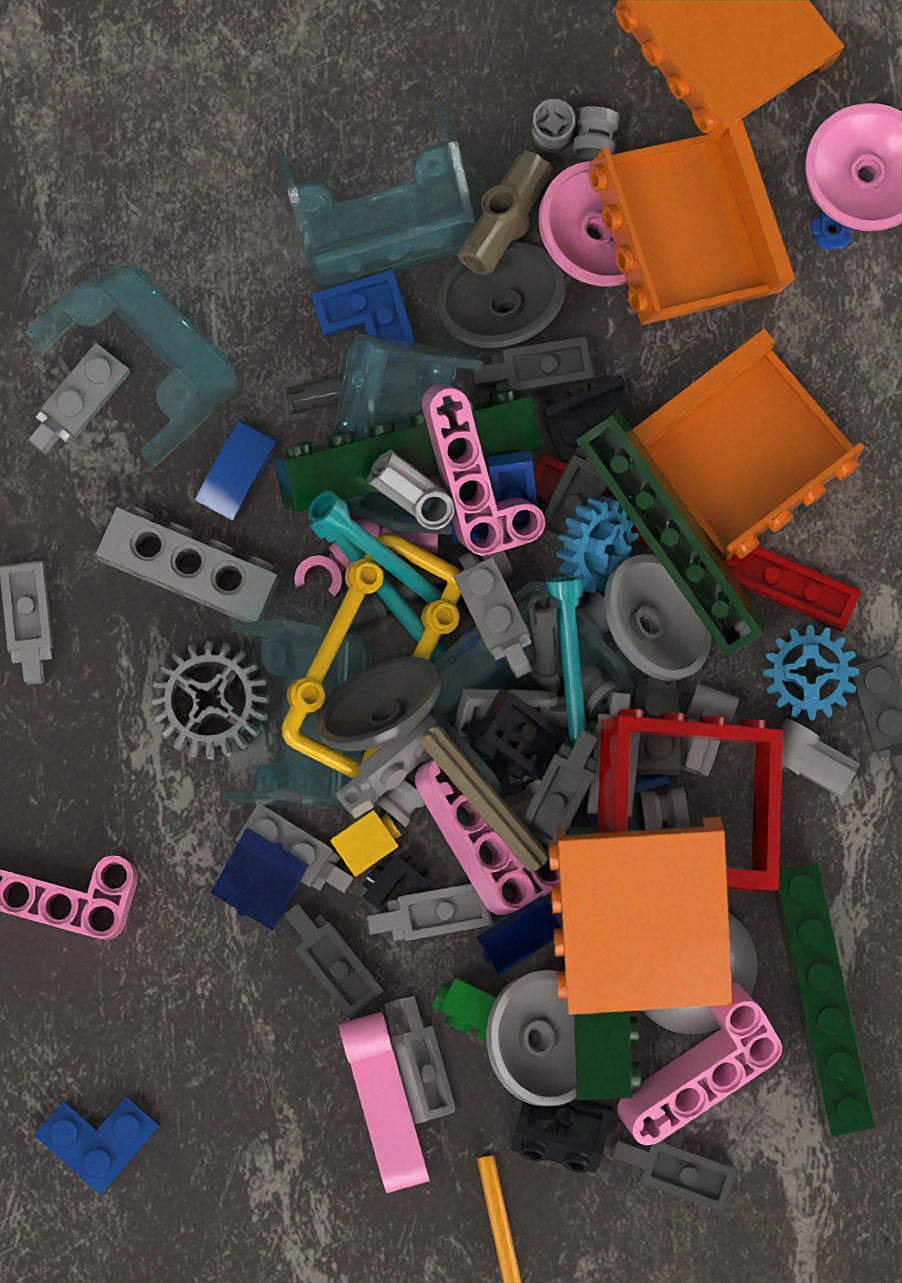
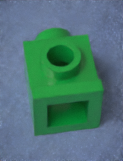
(465, 1007)

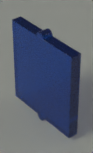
(260, 878)
(519, 935)

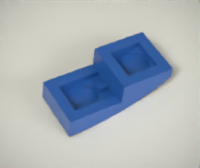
(236, 470)

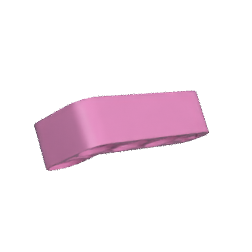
(472, 467)
(467, 841)
(83, 904)
(384, 1102)
(658, 1106)

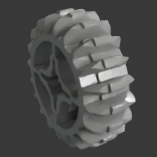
(199, 717)

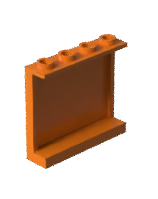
(729, 53)
(691, 225)
(746, 447)
(642, 919)

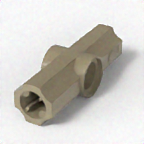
(505, 213)

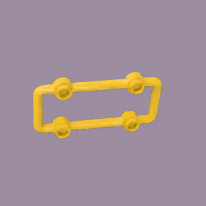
(363, 578)

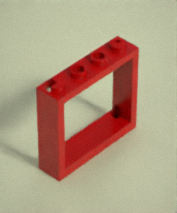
(767, 781)

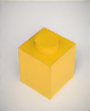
(367, 843)

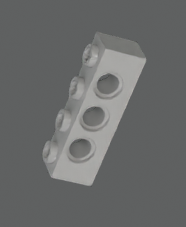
(121, 550)

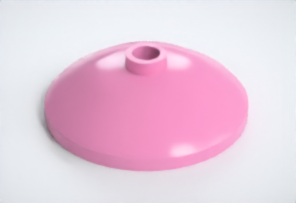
(853, 141)
(565, 215)

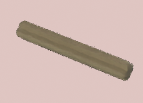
(484, 798)

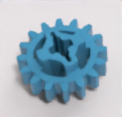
(596, 542)
(832, 672)

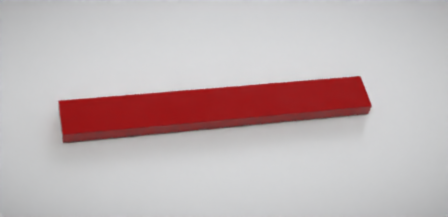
(758, 572)

